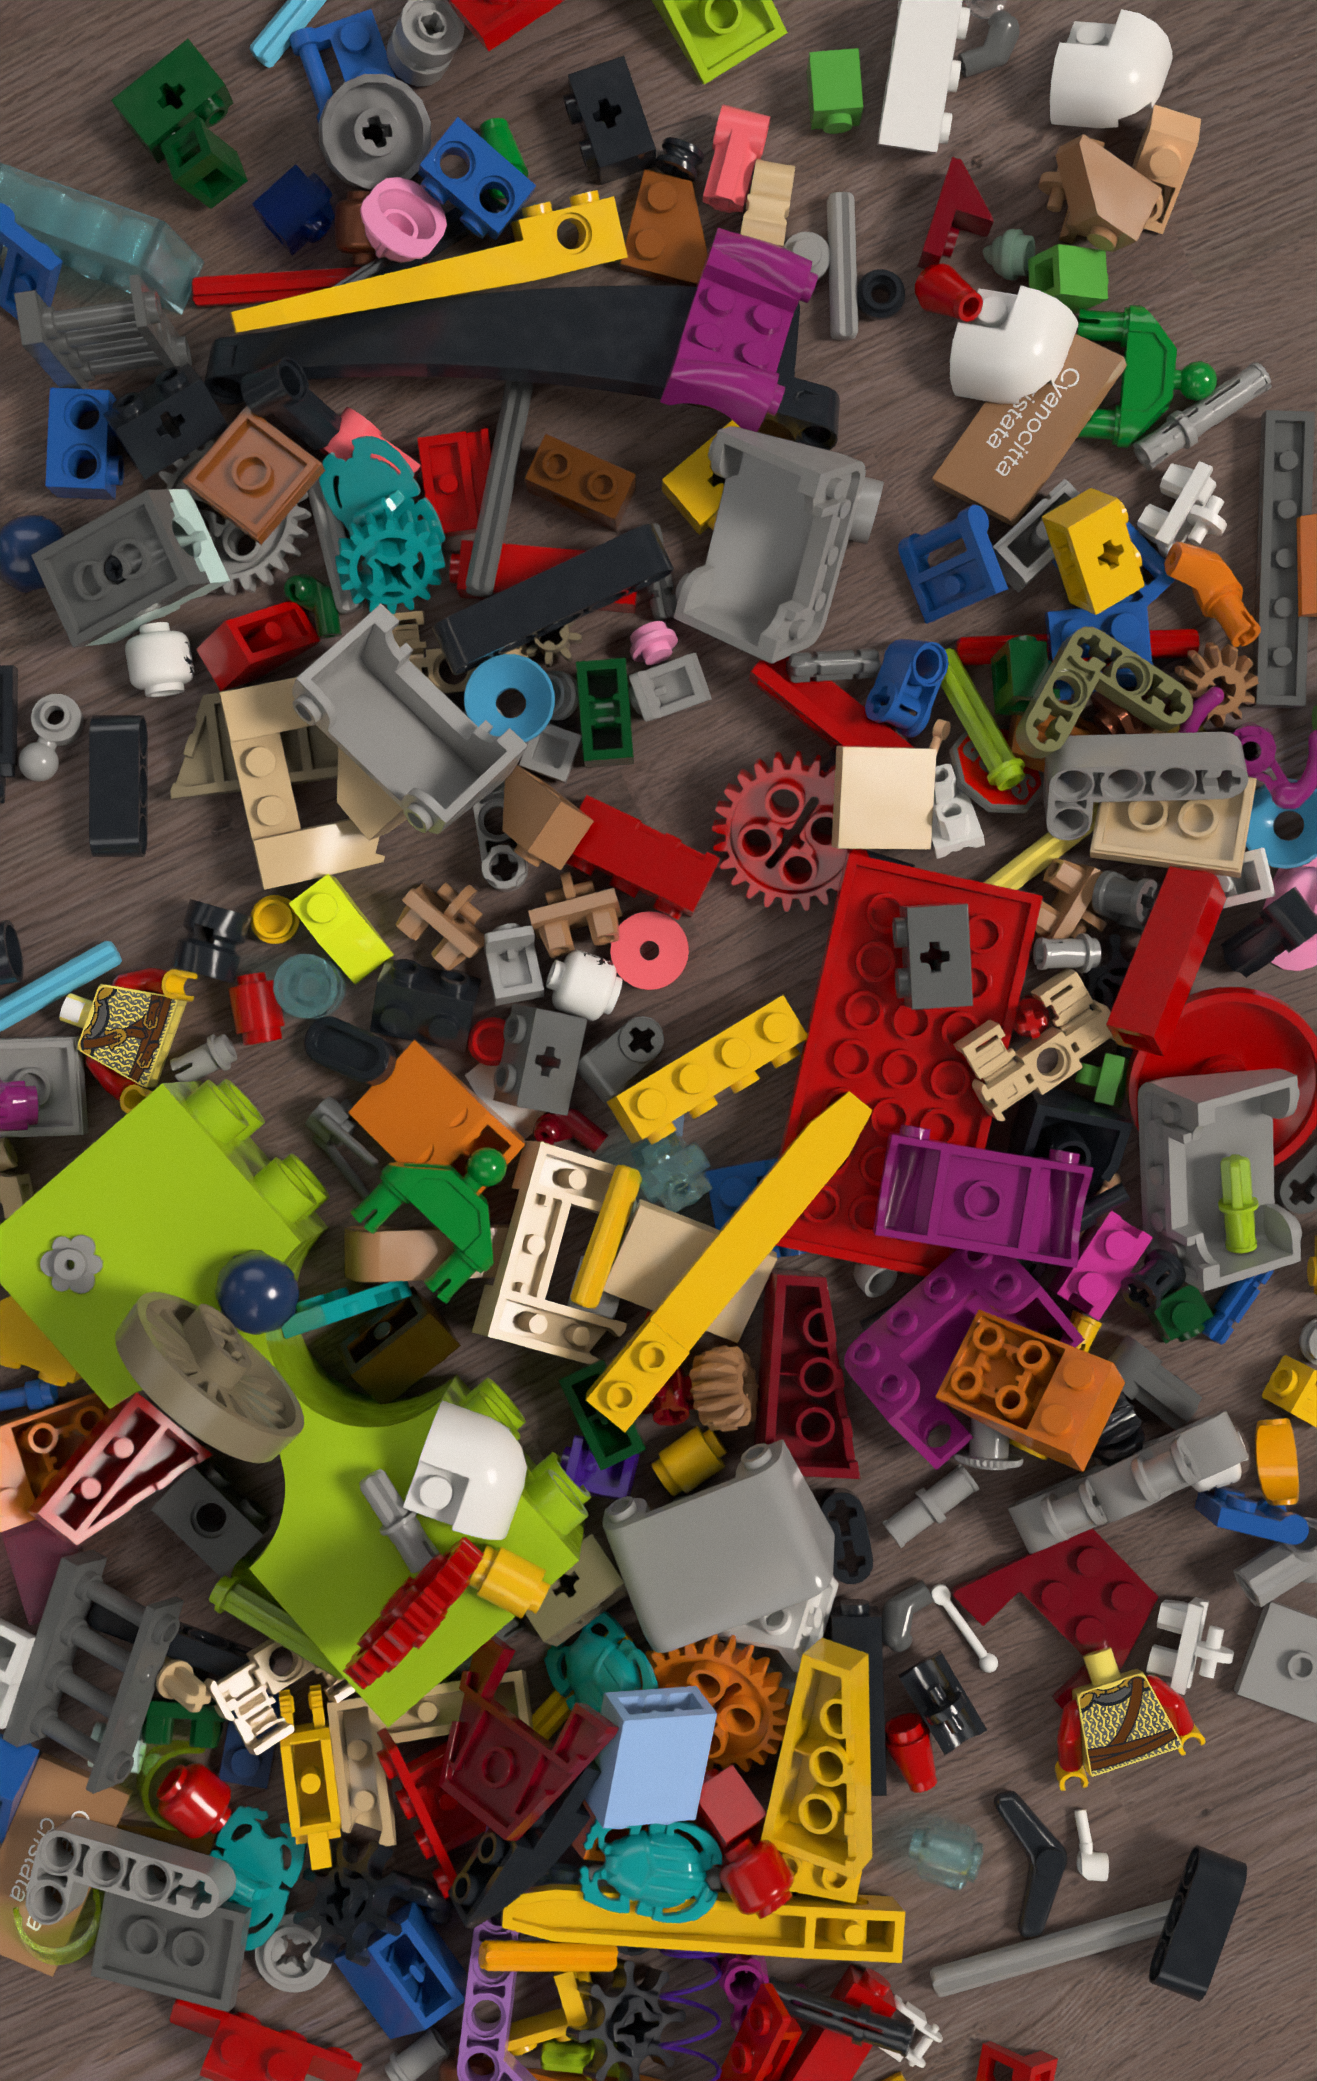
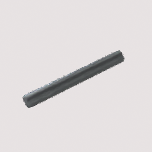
(498, 489)

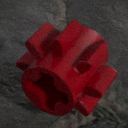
(672, 1401)

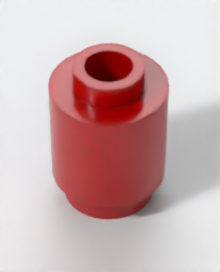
(256, 1009)

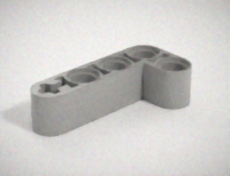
(1137, 770)
(133, 1880)

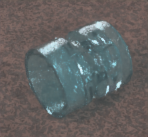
(309, 986)

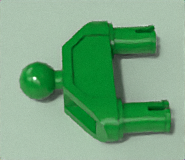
(1148, 377)
(449, 1203)

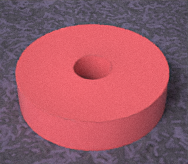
(654, 973)

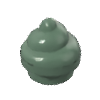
(1010, 254)

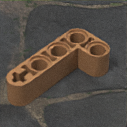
(406, 1252)

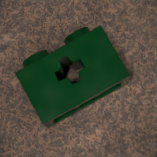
(178, 77)
(605, 712)

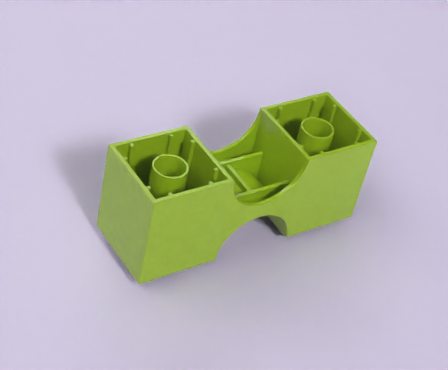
(167, 1209)

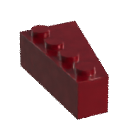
(802, 1377)

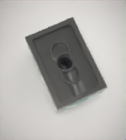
(130, 567)

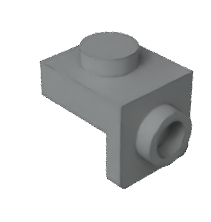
(668, 688)
(513, 964)

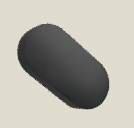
(350, 1051)

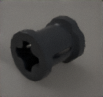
(1153, 1281)

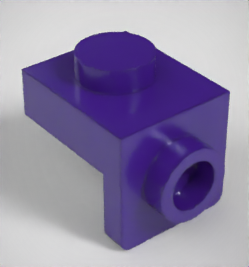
(583, 1469)

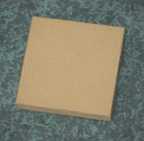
(883, 797)

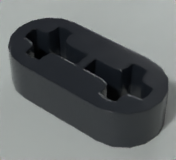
(857, 1534)

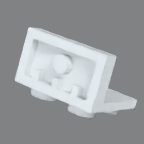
(790, 1629)

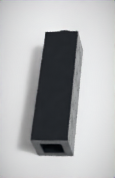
(860, 1628)

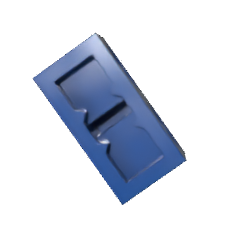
(485, 171)
(71, 446)

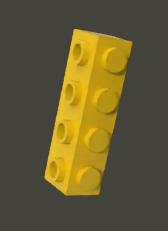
(708, 1069)

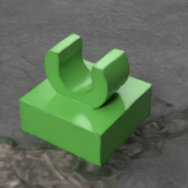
(1108, 1080)

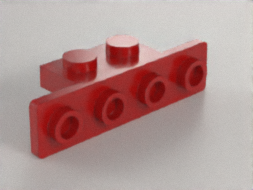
(441, 1817)
(762, 2041)
(253, 2052)

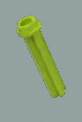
(1003, 767)
(269, 1620)

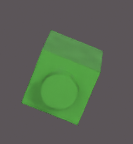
(834, 90)
(1071, 275)

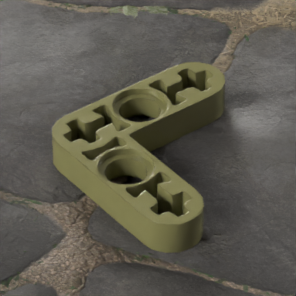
(1086, 677)

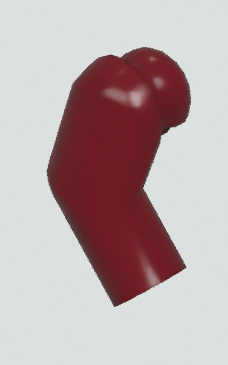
(557, 1127)

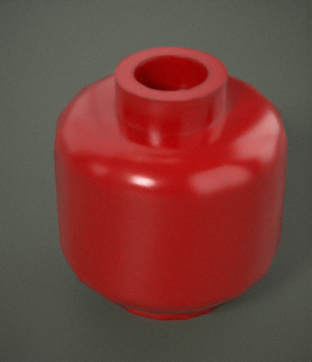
(194, 1800)
(756, 1877)

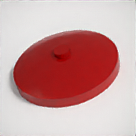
(1233, 1033)

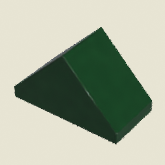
(604, 1438)

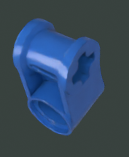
(907, 684)

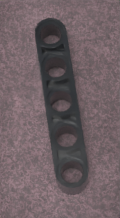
(553, 598)

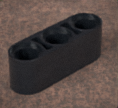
(118, 785)
(1198, 1923)

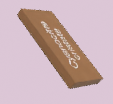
(1017, 446)
(51, 1797)

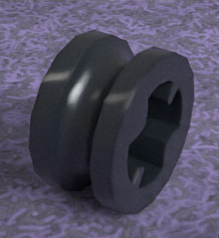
(679, 159)

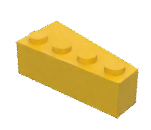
(824, 1764)

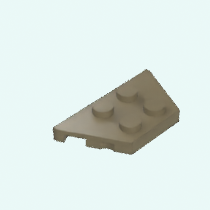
(210, 763)

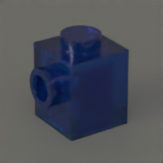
(296, 209)

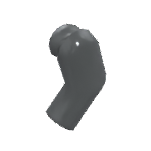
(996, 48)
(898, 1615)

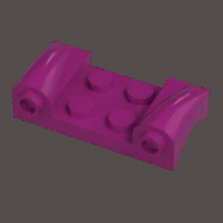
(739, 328)
(982, 1198)

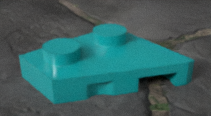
(340, 1305)

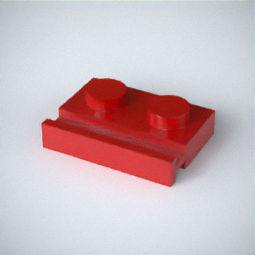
(456, 477)

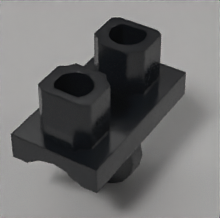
(942, 1702)

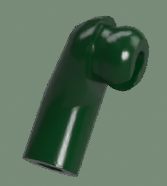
(318, 599)

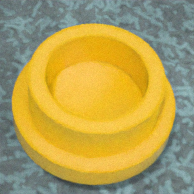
(274, 920)

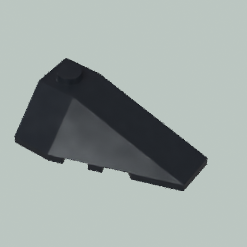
(1073, 1125)

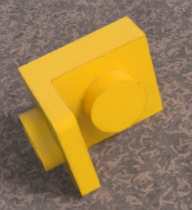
(1294, 1389)

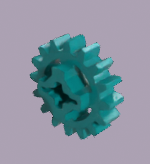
(389, 561)

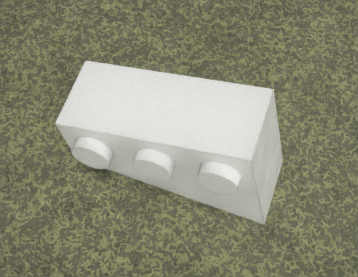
(922, 74)

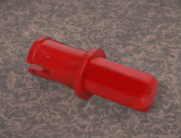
(1031, 1018)

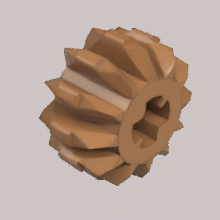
(1234, 676)
(724, 1388)

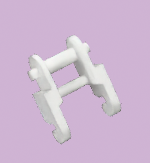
(919, 2020)

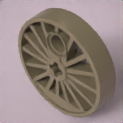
(208, 1377)

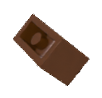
(580, 482)

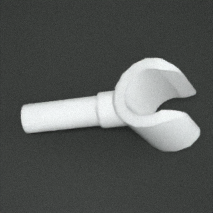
(1090, 1864)

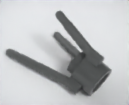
(335, 1126)

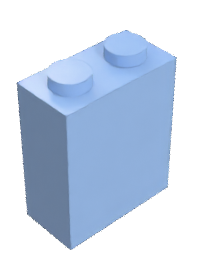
(655, 1759)

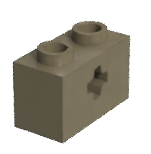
(596, 1591)

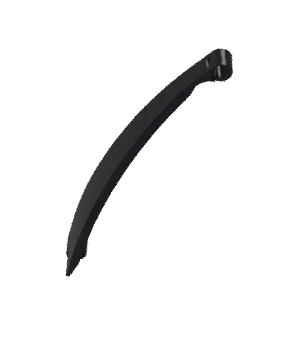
(557, 336)

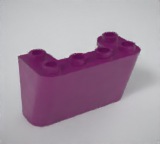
(914, 1343)

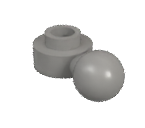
(39, 760)

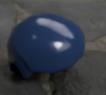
(18, 542)
(257, 1292)

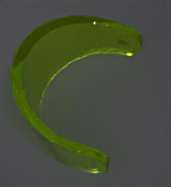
(151, 1763)
(65, 1954)

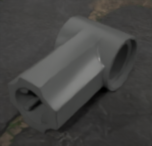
(1153, 1384)

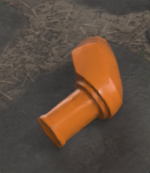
(1214, 590)

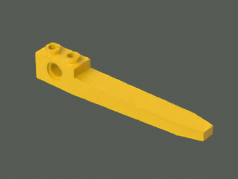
(530, 258)
(727, 1263)
(799, 1929)

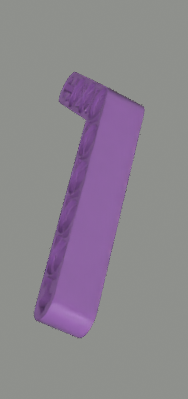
(483, 2036)

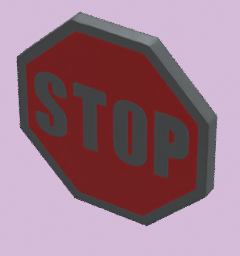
(972, 779)

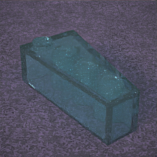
(102, 237)

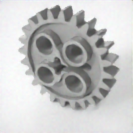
(227, 536)

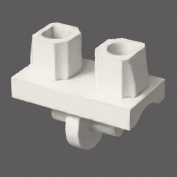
(1192, 492)
(953, 816)
(1179, 1665)

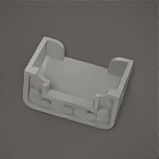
(772, 543)
(402, 726)
(1182, 1139)
(723, 1551)

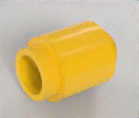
(689, 1461)
(510, 1581)

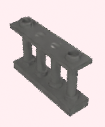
(101, 337)
(51, 1670)

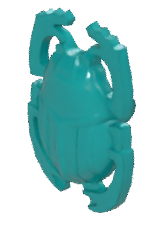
(374, 485)
(599, 1665)
(259, 1869)
(655, 1870)

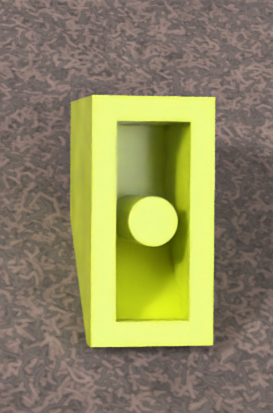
(341, 928)

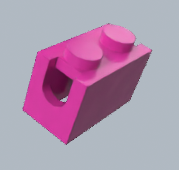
(1104, 1258)

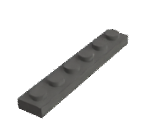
(1283, 497)

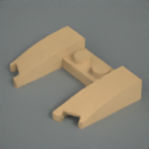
(280, 845)
(516, 1305)
(361, 1782)

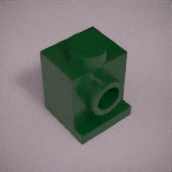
(203, 163)
(1018, 673)
(1181, 1314)

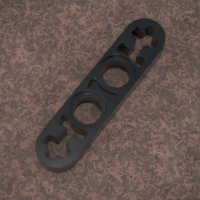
(190, 1644)

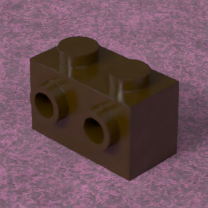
(397, 1347)

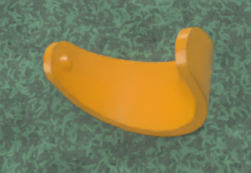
(1277, 1461)

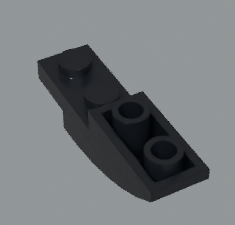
(505, 1869)

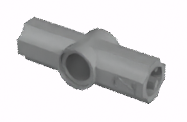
(1279, 1568)

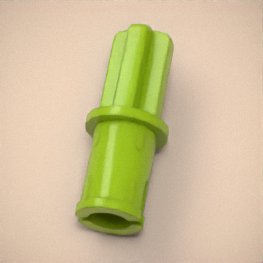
(1238, 1204)
(570, 2057)

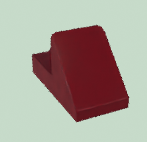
(957, 207)

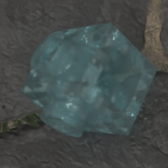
(672, 1171)

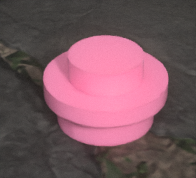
(652, 643)

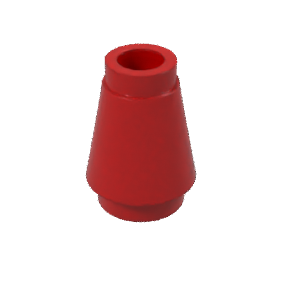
(946, 293)
(912, 1751)

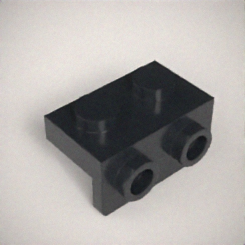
(424, 1004)

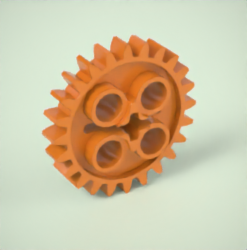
(749, 1712)

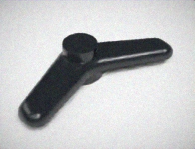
(1045, 1858)

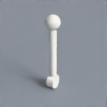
(942, 1595)

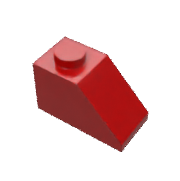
(256, 644)
(729, 1809)

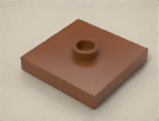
(253, 475)

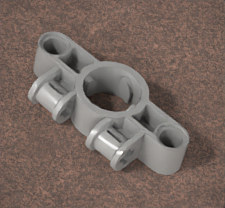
(1129, 1485)

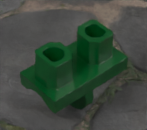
(160, 1717)

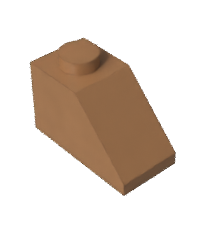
(1104, 194)
(541, 820)

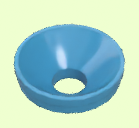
(507, 673)
(1281, 852)

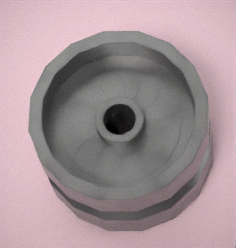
(391, 107)

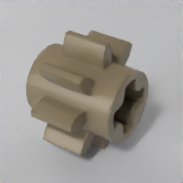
(552, 651)

